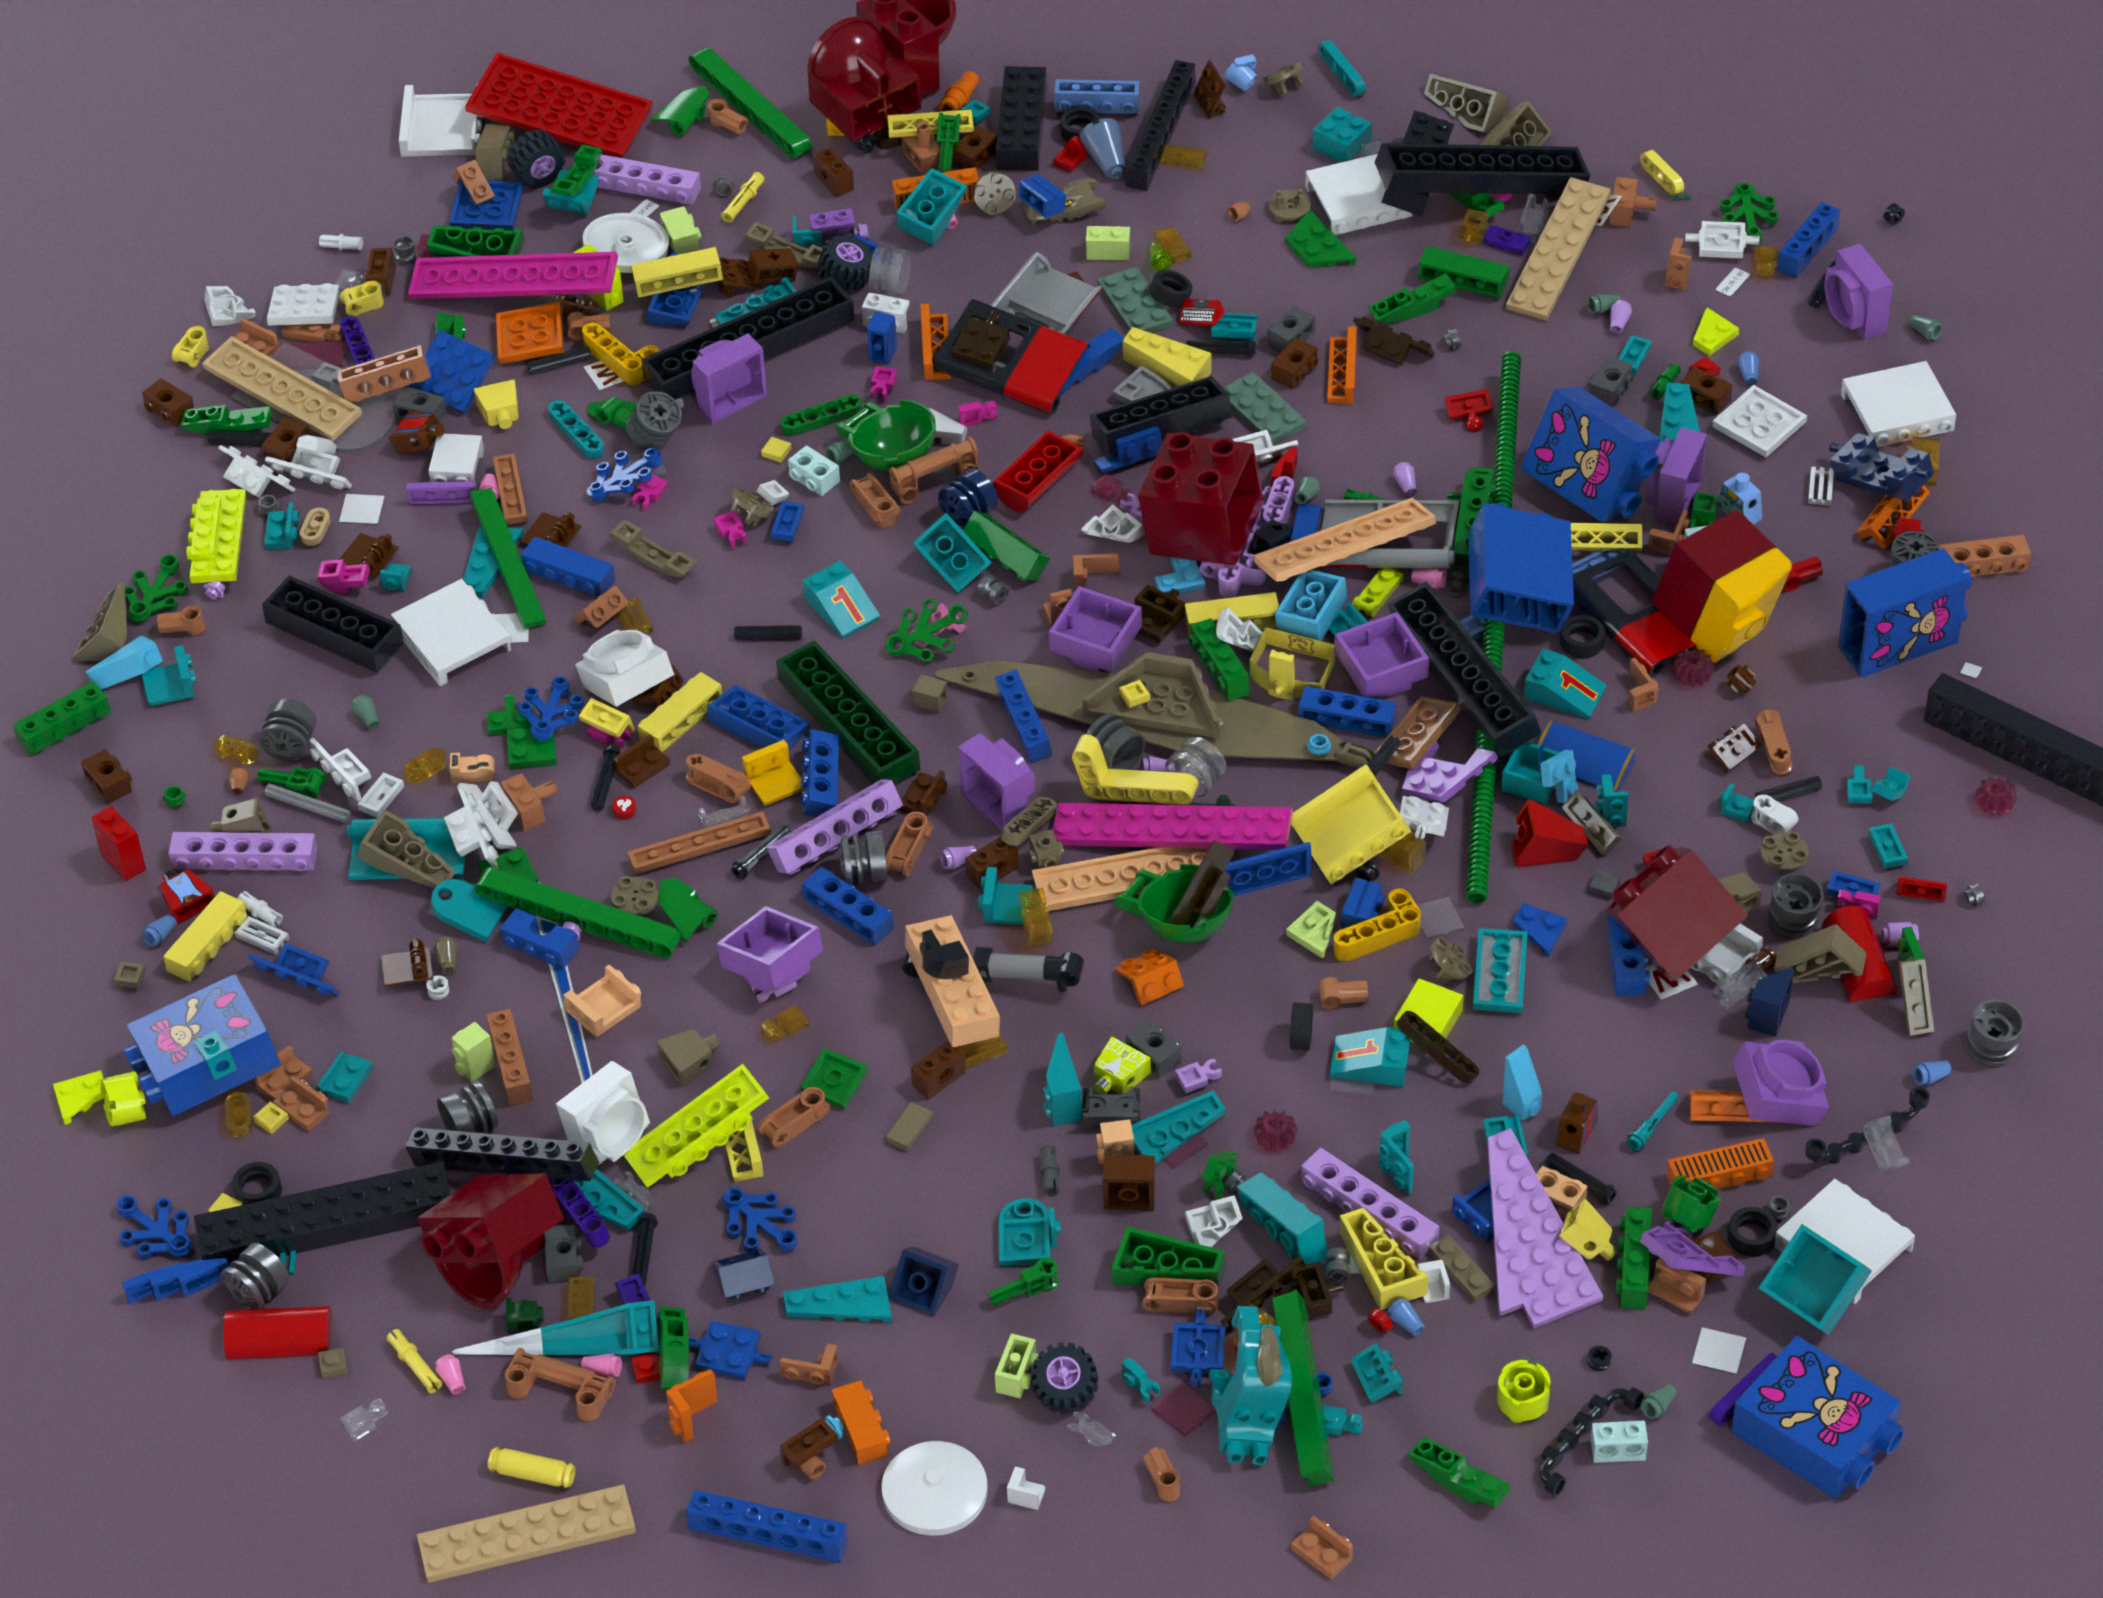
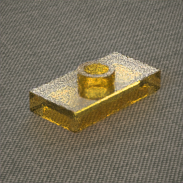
(1184, 156)
(1173, 243)
(581, 1296)

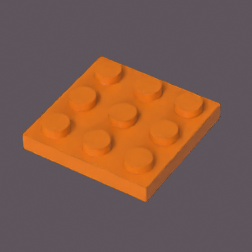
(529, 333)

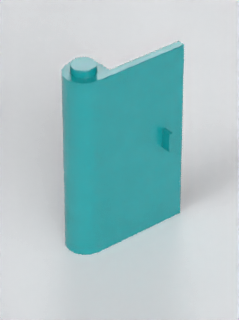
(431, 830)

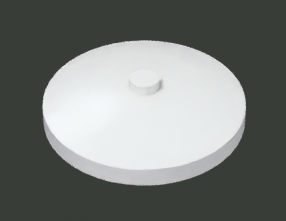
(630, 236)
(934, 1488)

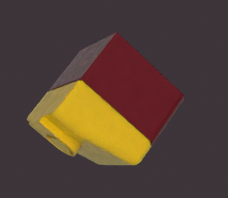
(1722, 584)

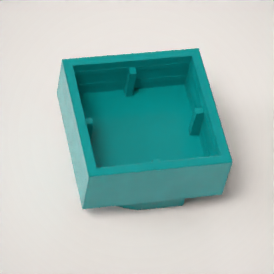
(1815, 1279)

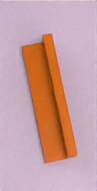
(927, 341)
(1346, 385)
(1882, 513)
(1718, 1106)

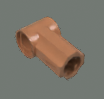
(720, 116)
(577, 320)
(188, 620)
(1336, 993)
(1163, 1474)

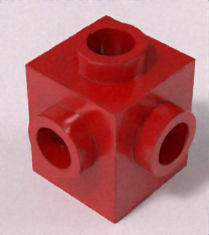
(1905, 524)

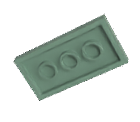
(1132, 301)
(1263, 408)

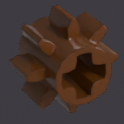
(1741, 679)

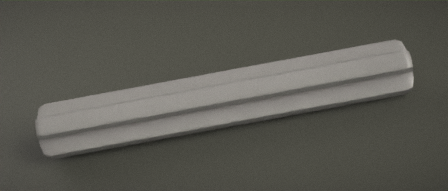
(307, 803)

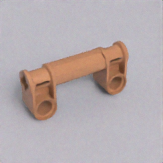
(904, 478)
(593, 1389)

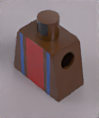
(416, 432)
(1581, 1114)

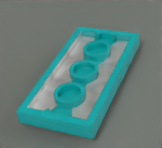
(1500, 970)

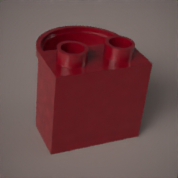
(913, 32)
(859, 78)
(1675, 910)
(488, 1233)

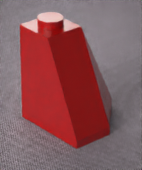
(1546, 837)

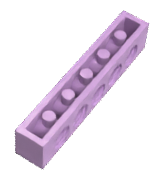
(648, 179)
(783, 850)
(243, 851)
(1354, 1191)

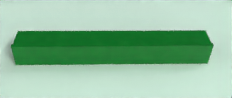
(1305, 1394)

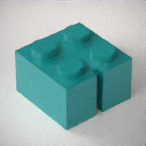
(1341, 135)
(1523, 773)

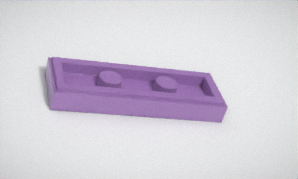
(439, 492)

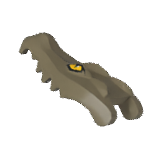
(1078, 202)

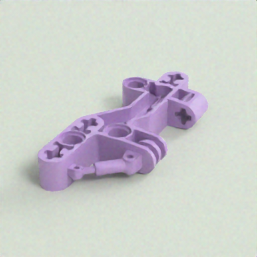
(1246, 571)

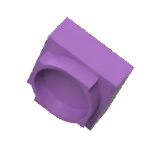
(1858, 292)
(728, 377)
(1676, 475)
(1095, 630)
(1382, 656)
(995, 778)
(770, 949)
(1781, 1082)

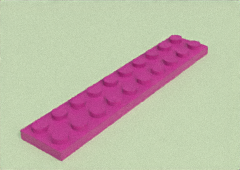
(513, 275)
(1172, 826)

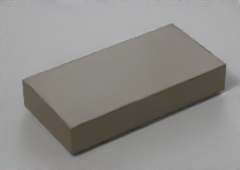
(909, 1126)

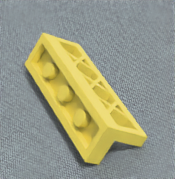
(906, 124)
(1599, 533)
(751, 1150)

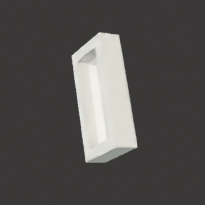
(316, 444)
(385, 788)

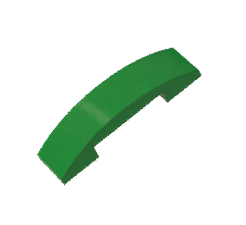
(580, 173)

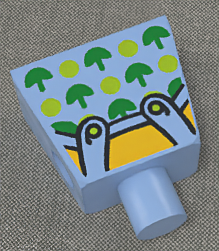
(1741, 495)

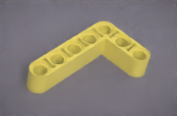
(1128, 785)

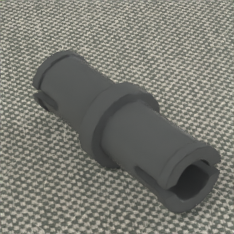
(1049, 1170)

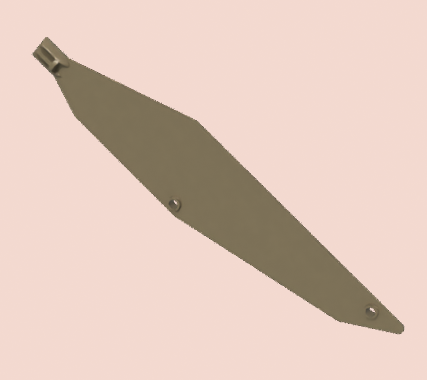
(1247, 727)

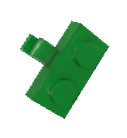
(500, 721)
(1218, 1168)

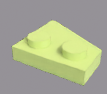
(1313, 928)

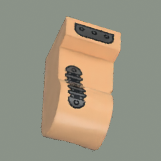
(471, 768)

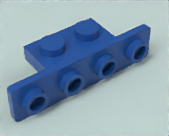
(1132, 449)
(300, 965)

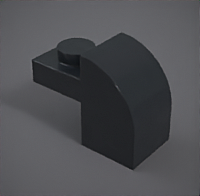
(945, 960)

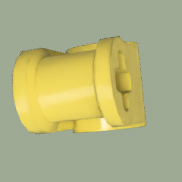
(364, 298)
(191, 347)

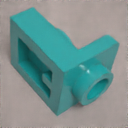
(395, 577)
(1893, 784)
(1735, 805)

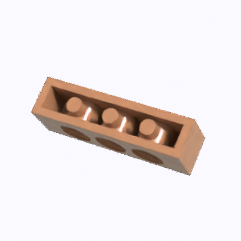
(391, 365)
(1991, 555)
(509, 1057)

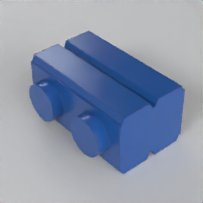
(1042, 196)
(882, 338)
(1362, 902)

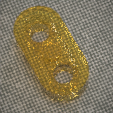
(236, 749)
(427, 765)
(238, 1114)

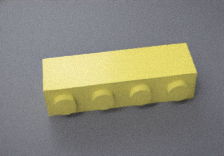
(677, 272)
(1257, 608)
(680, 711)
(205, 936)

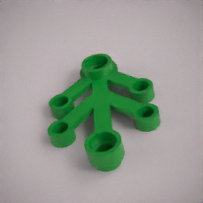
(1745, 193)
(142, 610)
(923, 631)

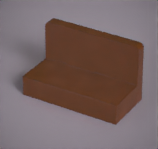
(381, 268)
(807, 1443)

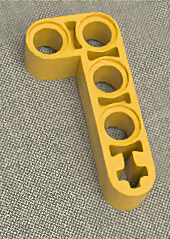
(616, 354)
(1397, 925)

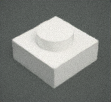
(772, 492)

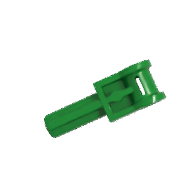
(947, 136)
(298, 781)
(1031, 1282)

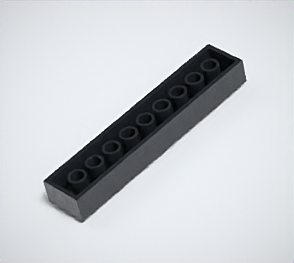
(1479, 168)
(772, 326)
(1467, 670)
(2016, 736)
(324, 1214)

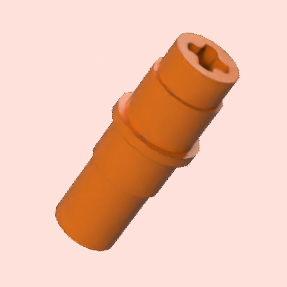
(959, 93)

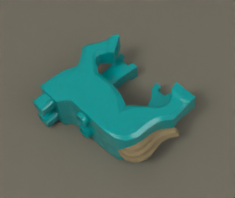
(1255, 1396)

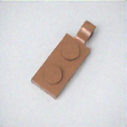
(312, 332)

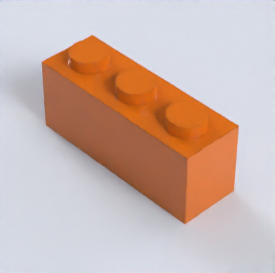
(861, 1422)

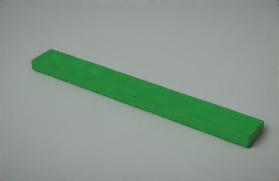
(507, 558)

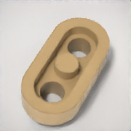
(315, 526)

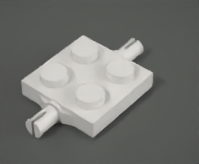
(1722, 239)
(1424, 816)

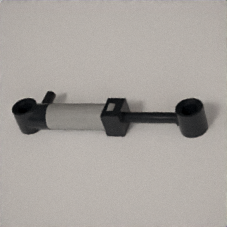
(1064, 969)

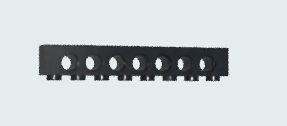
(1161, 125)
(502, 1153)

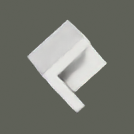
(1437, 1281)
(1024, 1492)

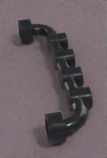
(1816, 1148)
(1568, 1439)

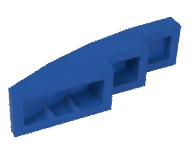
(1100, 352)
(1306, 520)
(182, 1277)

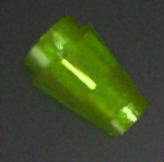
(1159, 256)

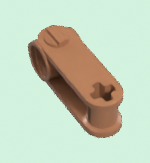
(875, 500)
(1774, 741)
(716, 778)
(908, 843)
(794, 1116)
(1180, 1295)

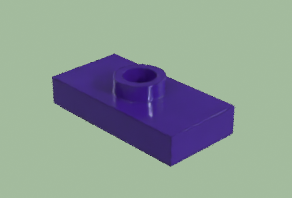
(1506, 240)
(632, 1290)

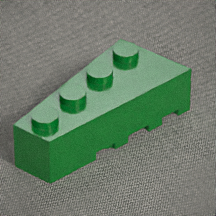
(461, 242)
(1154, 1255)

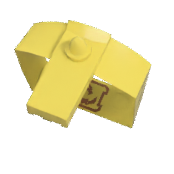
(1281, 674)

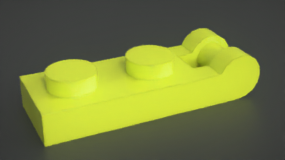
(1378, 591)

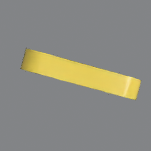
(1662, 172)

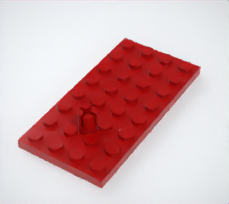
(559, 104)

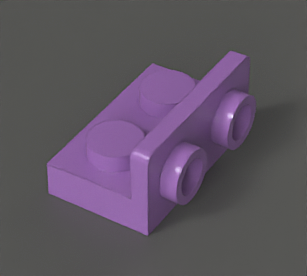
(833, 222)

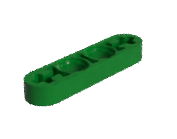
(820, 413)

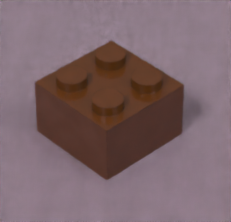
(1129, 1182)

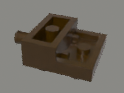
(981, 341)
(1159, 612)
(1313, 1290)

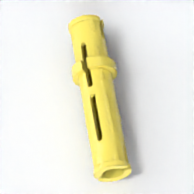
(747, 192)
(408, 1353)

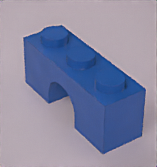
(555, 947)

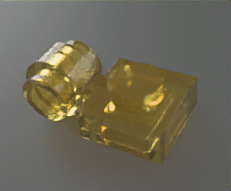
(1766, 260)
(789, 1021)

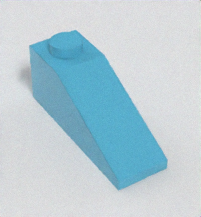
(125, 663)
(1521, 1087)

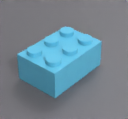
(1311, 604)

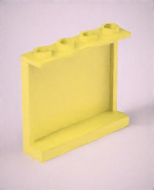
(1349, 824)

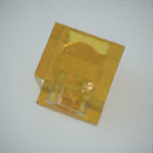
(1473, 231)

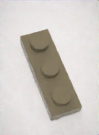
(1594, 824)
(1916, 996)
(1462, 1268)

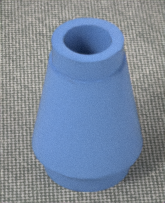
(1749, 367)
(158, 930)
(1930, 1072)
(1406, 1317)

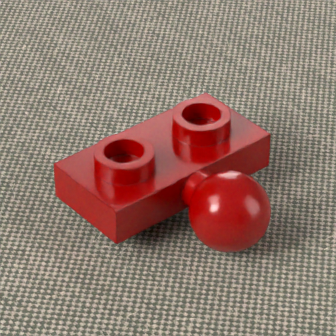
(1469, 406)

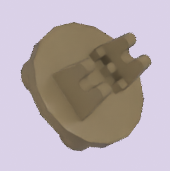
(1279, 78)
(1000, 200)
(1289, 205)
(750, 502)
(1783, 843)
(640, 890)
(1450, 959)

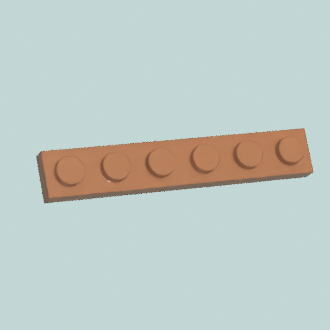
(699, 842)

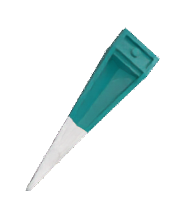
(618, 1330)

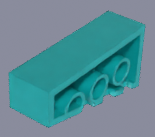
(1677, 411)
(1284, 1218)

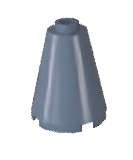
(1105, 146)

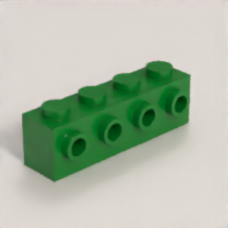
(1464, 271)
(1476, 491)
(1006, 546)
(1219, 660)
(41, 731)
(1635, 1258)

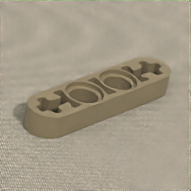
(1028, 821)

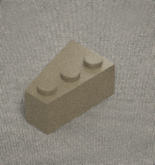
(493, 151)
(1743, 890)
(1821, 954)

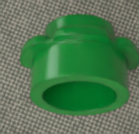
(174, 796)

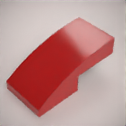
(1286, 465)

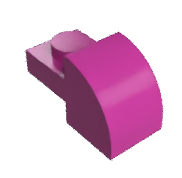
(339, 578)

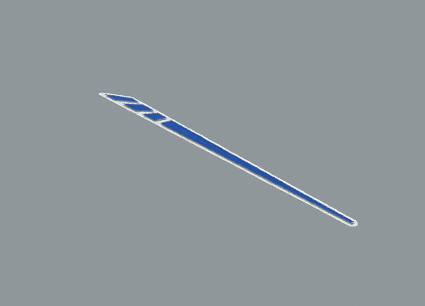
(562, 985)

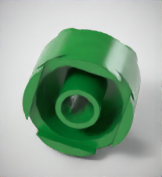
(1691, 1203)

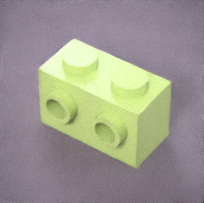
(680, 230)
(1108, 243)
(473, 1052)
(1015, 1366)

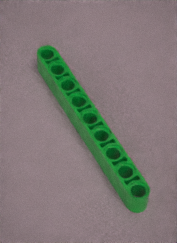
(750, 103)
(587, 914)

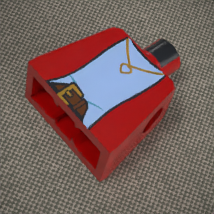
(185, 894)

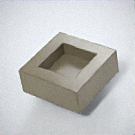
(129, 975)
(333, 1363)

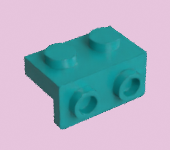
(1611, 804)

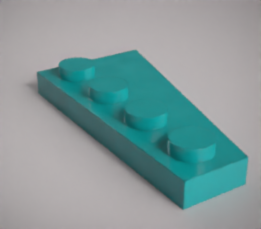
(753, 302)
(482, 565)
(1174, 1127)
(611, 1201)
(850, 1299)

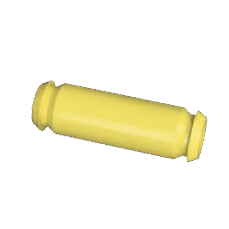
(531, 1467)

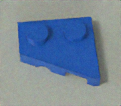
(1542, 926)

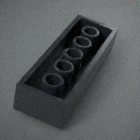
(1021, 118)
(1421, 130)
(1172, 411)
(333, 623)

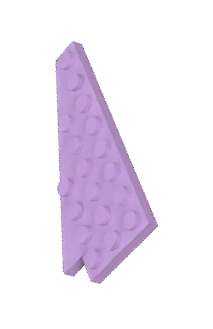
(1531, 1259)

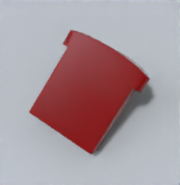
(1071, 155)

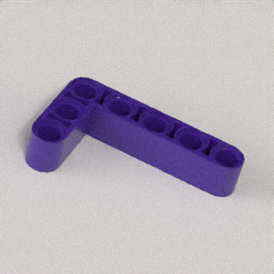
(580, 1211)

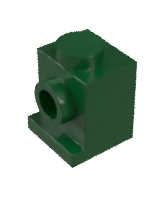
(523, 1316)

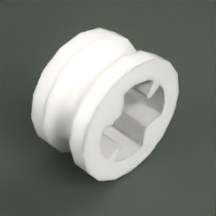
(440, 992)

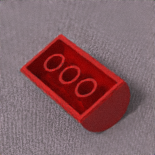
(1036, 471)
(1876, 975)
(277, 1332)

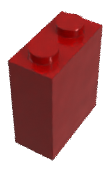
(118, 843)

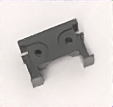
(1110, 1107)

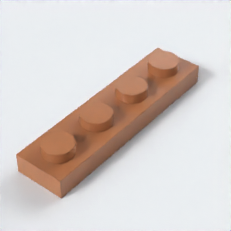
(510, 489)

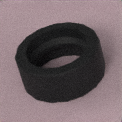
(1074, 116)
(1172, 298)
(1582, 649)
(1301, 1026)
(253, 1171)
(1756, 1216)

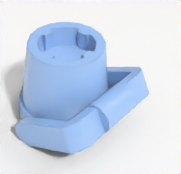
(1242, 72)

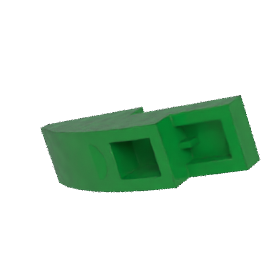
(1411, 304)
(221, 419)
(673, 1346)
(1455, 1474)

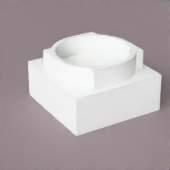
(623, 666)
(605, 1113)

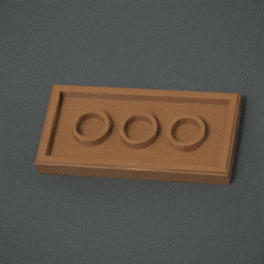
(1420, 729)

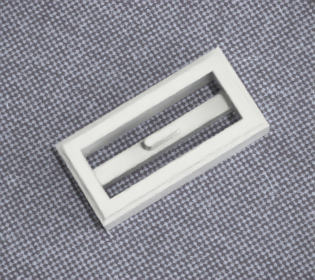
(1821, 474)
(259, 938)

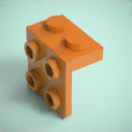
(1151, 975)
(688, 1399)

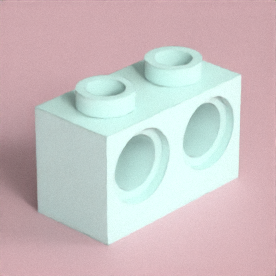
(814, 470)
(1619, 1441)

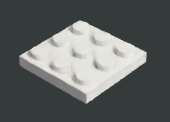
(303, 304)
(1759, 421)

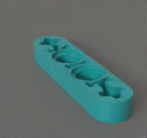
(1342, 68)
(579, 427)

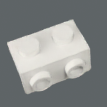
(886, 305)

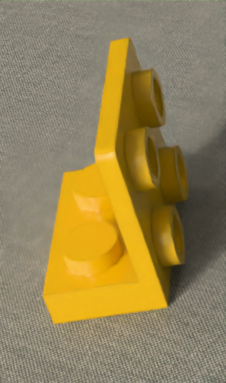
(772, 773)

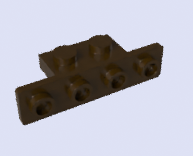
(1390, 345)
(1204, 887)
(1260, 1284)

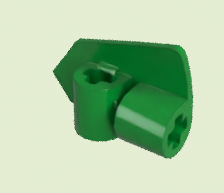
(684, 110)
(612, 411)
(685, 907)

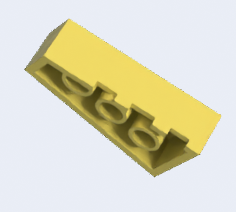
(1166, 358)
(1380, 1261)

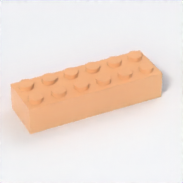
(959, 1002)

